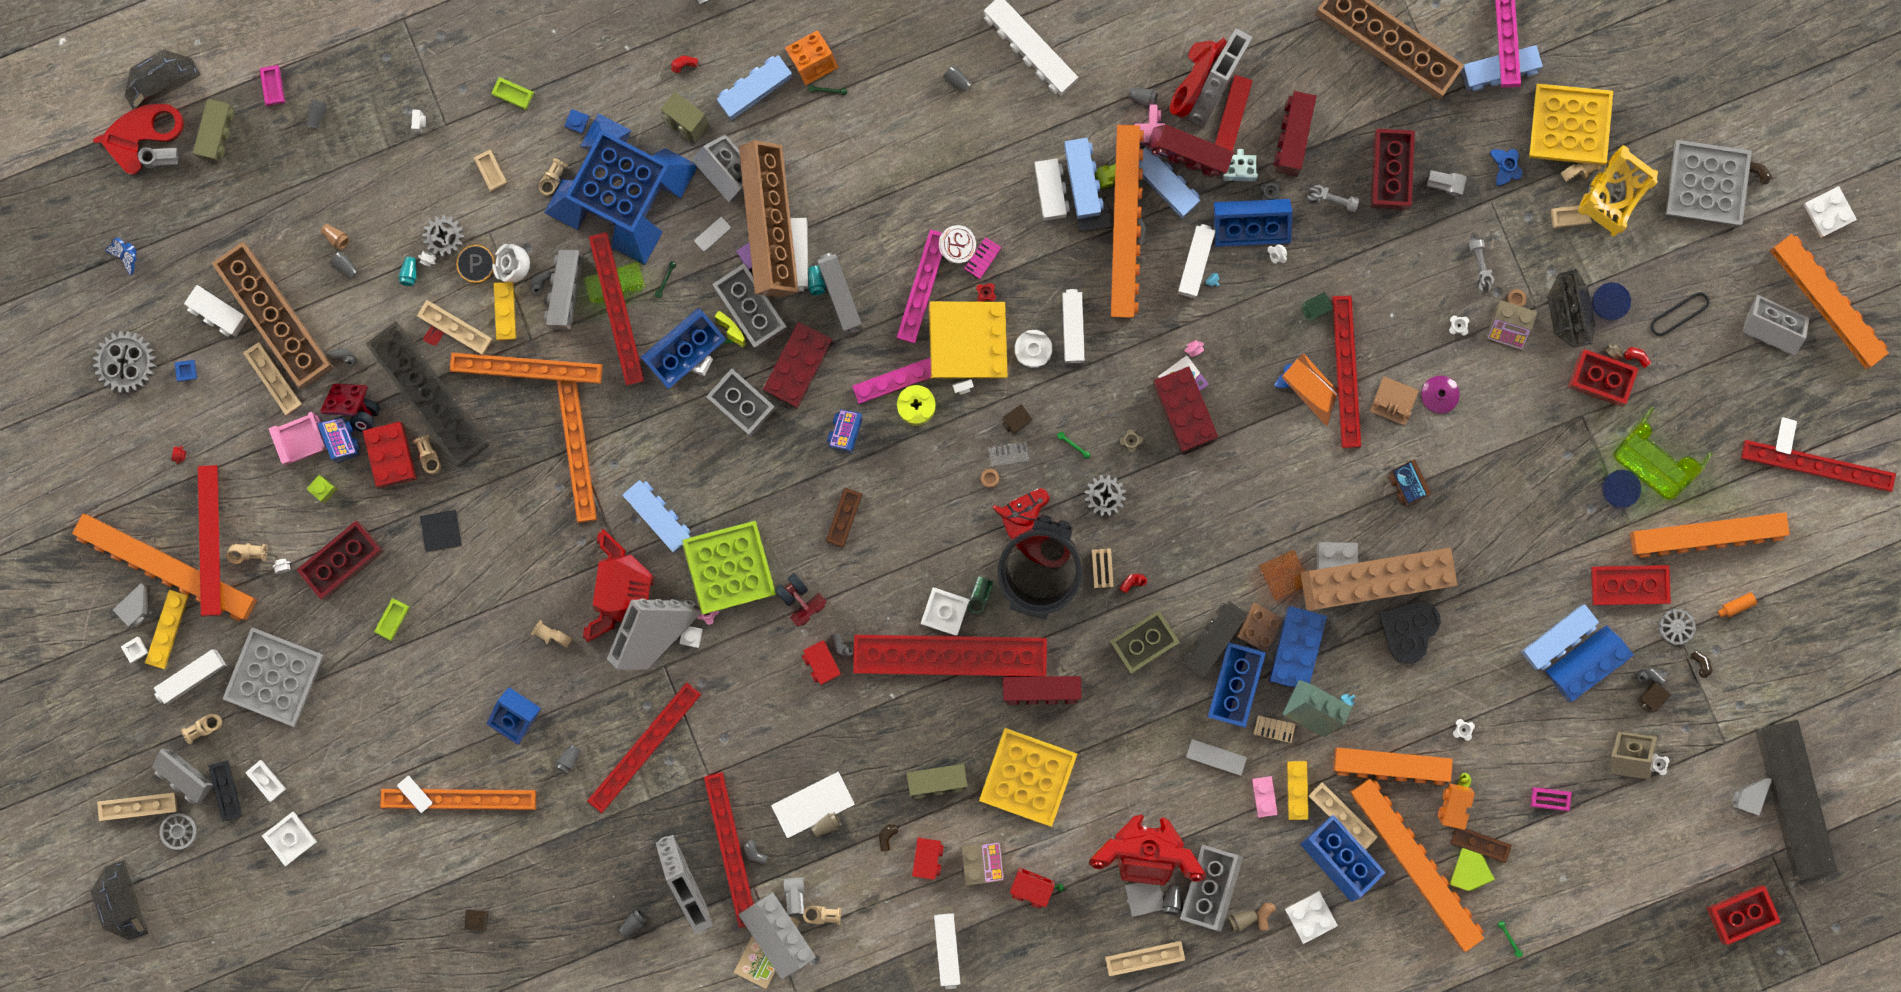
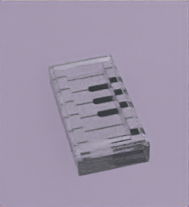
(1008, 454)

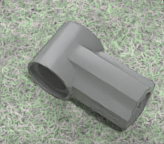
(161, 157)
(1451, 183)
(794, 896)

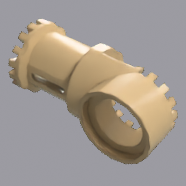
(1583, 169)
(552, 176)
(428, 454)
(247, 552)
(548, 634)
(201, 728)
(821, 915)

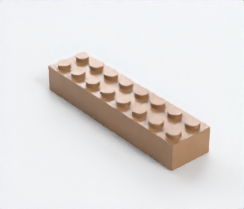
(1392, 43)
(768, 219)
(272, 315)
(1378, 579)

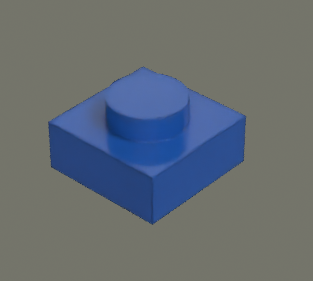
(577, 121)
(186, 370)

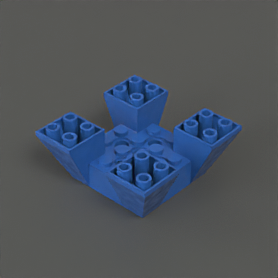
(586, 193)

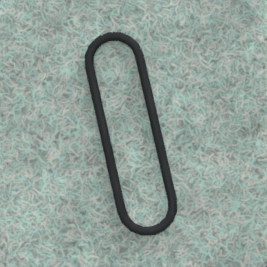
(1673, 308)

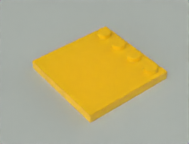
(1571, 124)
(968, 340)
(1028, 777)

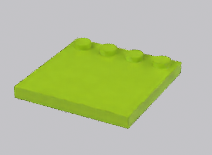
(728, 567)

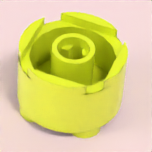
(922, 396)

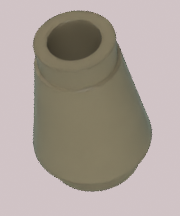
(827, 824)
(1242, 920)

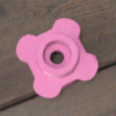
(1194, 348)
(708, 618)

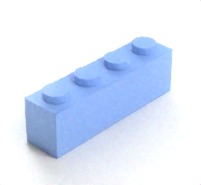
(1488, 70)
(754, 87)
(1082, 178)
(1167, 184)
(656, 516)
(1559, 637)

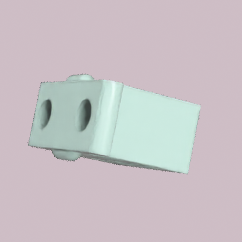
(1242, 172)

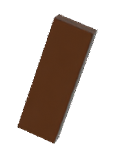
(844, 517)
(1481, 844)

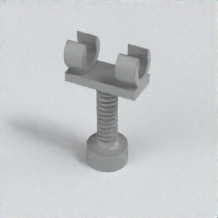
(1321, 195)
(1484, 274)

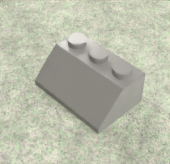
(722, 166)
(1776, 325)
(182, 776)

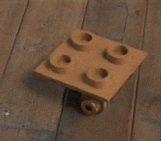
(1394, 400)
(1260, 627)

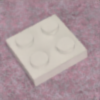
(1830, 211)
(944, 611)
(289, 838)
(1311, 917)

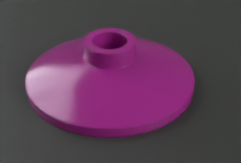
(1431, 398)

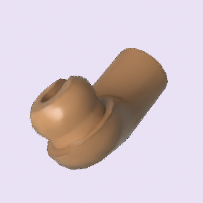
(1263, 913)

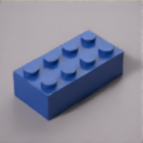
(1297, 647)

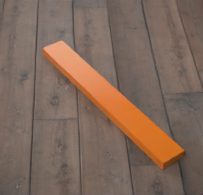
(526, 368)
(577, 451)
(464, 799)

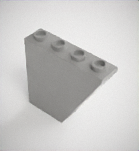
(1219, 77)
(839, 293)
(649, 630)
(683, 884)

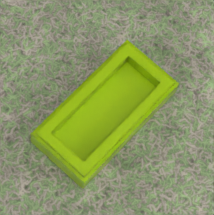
(512, 93)
(391, 619)

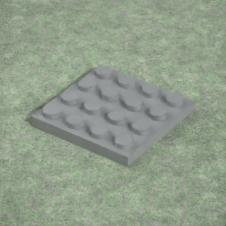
(1708, 183)
(273, 677)

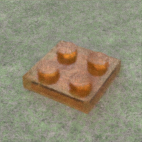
(1283, 574)

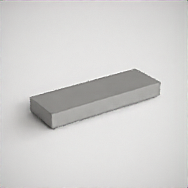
(1216, 757)

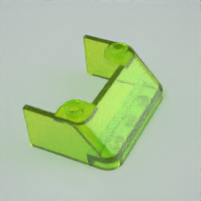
(1653, 464)

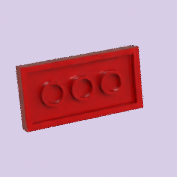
(1630, 585)

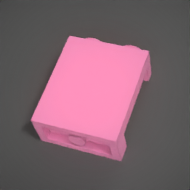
(298, 439)

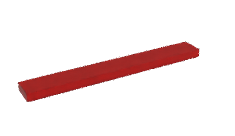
(616, 308)
(1346, 372)
(1819, 466)
(209, 541)
(644, 747)
(729, 844)

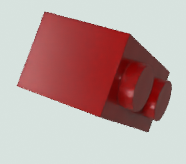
(821, 662)
(926, 858)

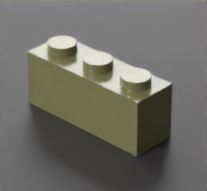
(213, 130)
(937, 780)

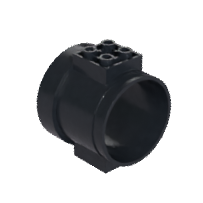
(1040, 606)

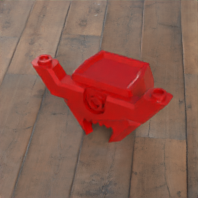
(617, 583)
(1148, 854)

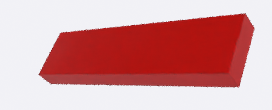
(1233, 112)

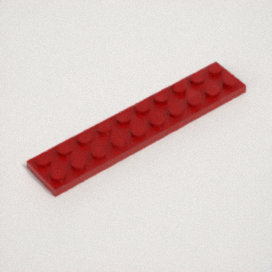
(950, 655)

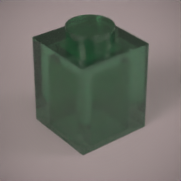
(1317, 307)

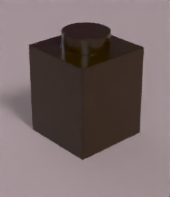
(1016, 419)
(1653, 698)
(476, 919)

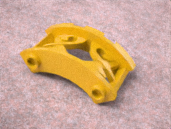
(1617, 163)

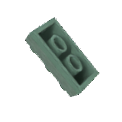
(1316, 709)

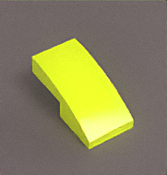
(733, 332)

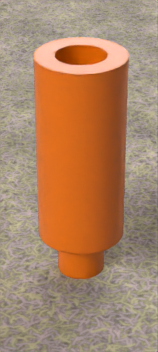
(1738, 605)

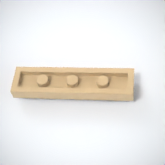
(454, 327)
(272, 379)
(1331, 804)
(137, 806)
(1145, 958)

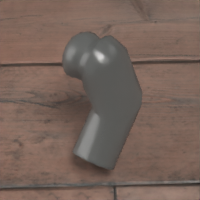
(345, 355)

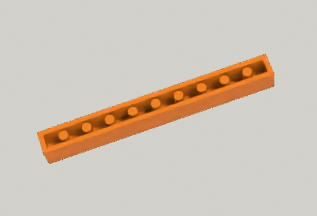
(1126, 220)
(157, 564)
(1417, 865)

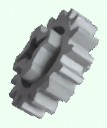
(450, 234)
(1113, 496)

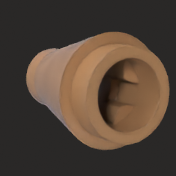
(336, 237)

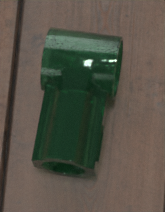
(980, 594)

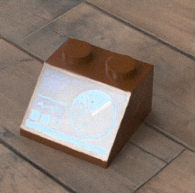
(1409, 483)

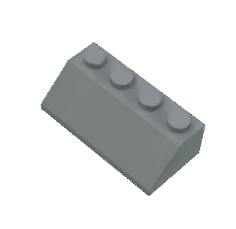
(564, 289)
(1210, 898)
(777, 935)

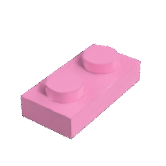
(1264, 796)

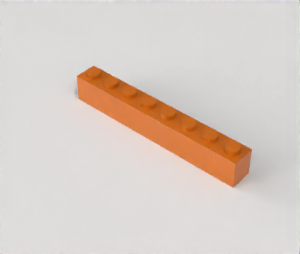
(1829, 301)
(1709, 534)

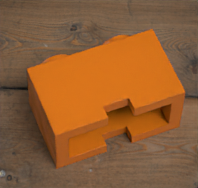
(1455, 804)

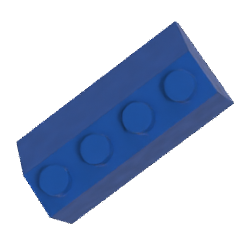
(1252, 222)
(683, 348)
(1589, 663)
(1237, 685)
(1342, 858)

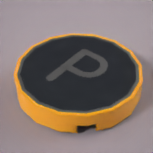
(475, 264)

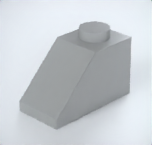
(134, 606)
(1752, 797)

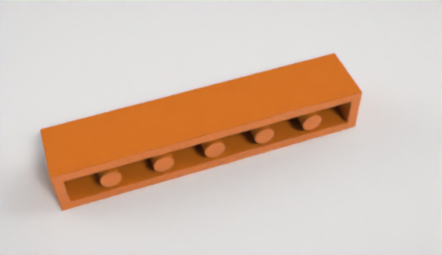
(1392, 764)

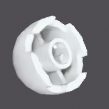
(511, 263)

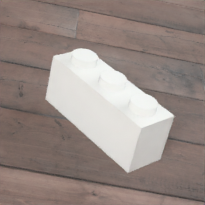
(1051, 189)
(215, 311)

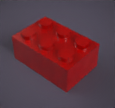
(1603, 377)
(389, 455)
(1743, 915)

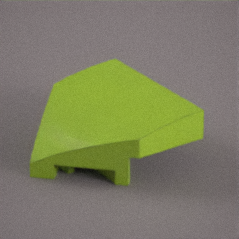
(1471, 871)

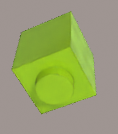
(322, 489)

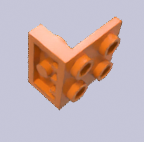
(812, 57)

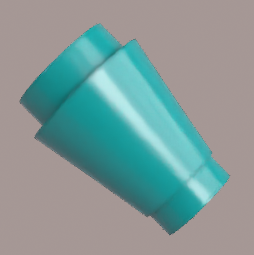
(408, 272)
(815, 281)

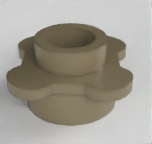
(1615, 351)
(1136, 440)

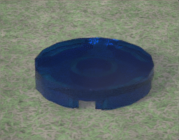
(1611, 301)
(1621, 488)

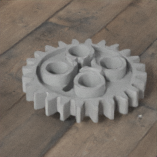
(107, 360)

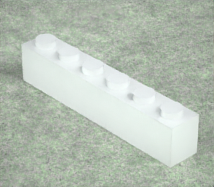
(1030, 46)

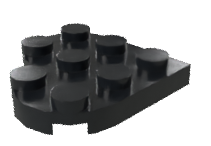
(1409, 630)

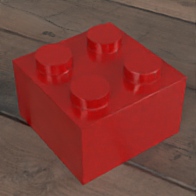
(1032, 887)

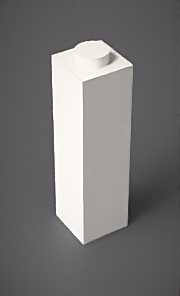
(800, 244)
(1196, 261)
(1073, 326)
(189, 677)
(947, 950)

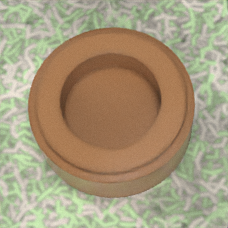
(1516, 297)
(989, 478)

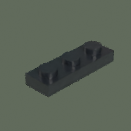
(225, 791)

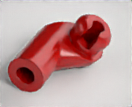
(683, 61)
(1639, 354)
(1133, 580)

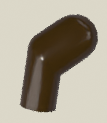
(1762, 171)
(1706, 668)
(885, 835)

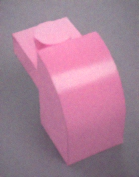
(1154, 118)

